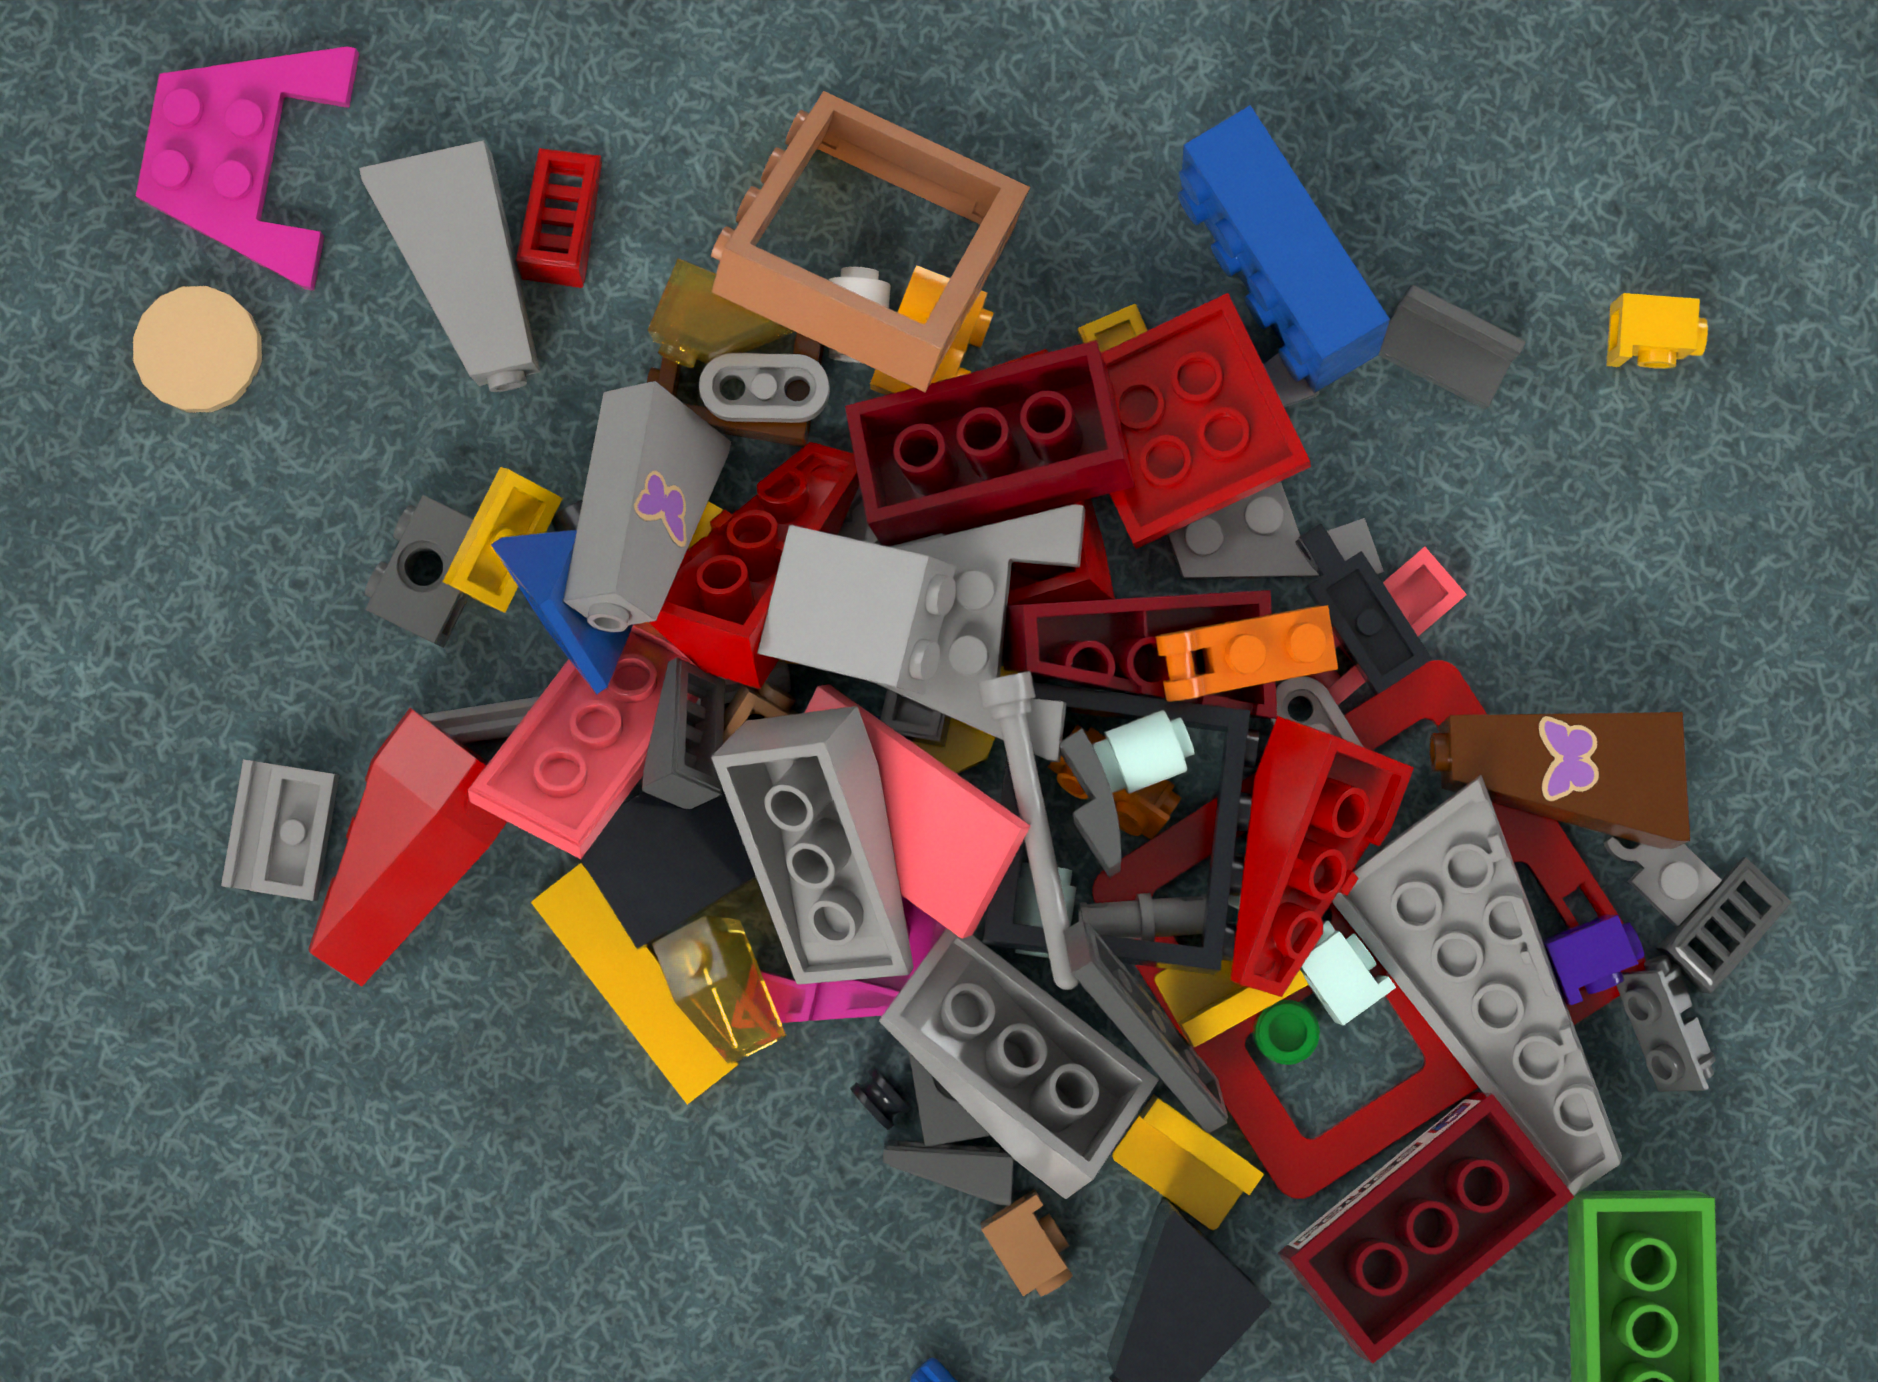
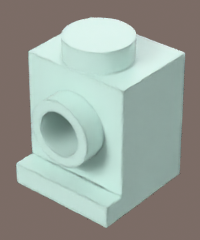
(1341, 975)

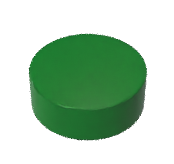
(1286, 1032)

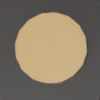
(197, 349)

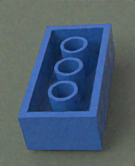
(1281, 251)

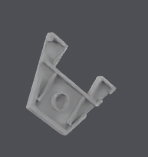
(1259, 531)
(975, 625)

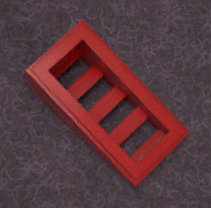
(552, 266)

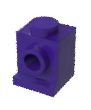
(1593, 955)

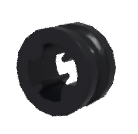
(881, 1098)

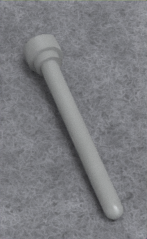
(1009, 702)

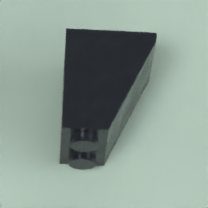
(667, 863)
(1181, 1305)

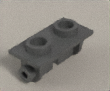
(1672, 1047)

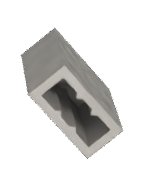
(858, 609)

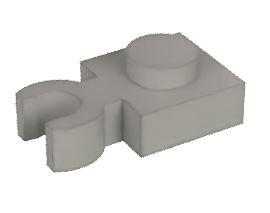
(1667, 878)

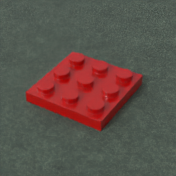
(1197, 421)

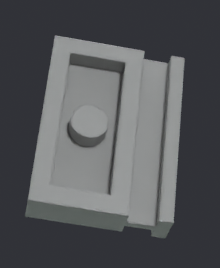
(280, 830)

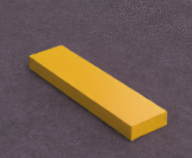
(630, 982)

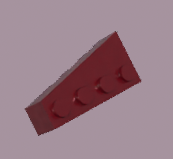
(1115, 643)

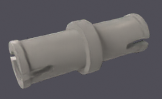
(1146, 917)

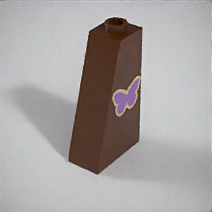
(1578, 768)

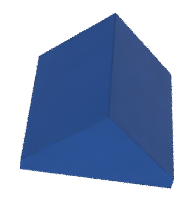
(541, 572)

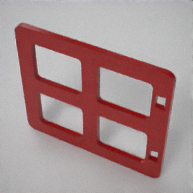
(1309, 1164)

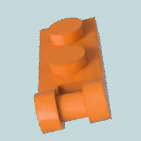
(1248, 652)

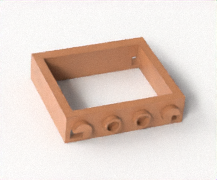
(831, 311)

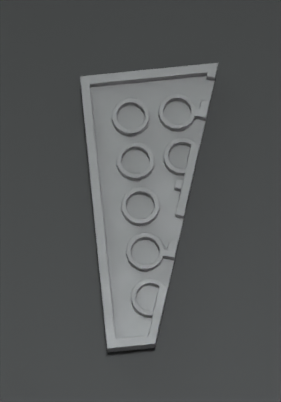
(1466, 951)

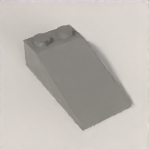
(819, 842)
(1018, 1061)

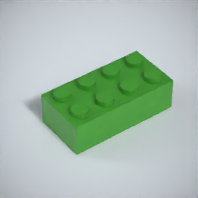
(1643, 1286)

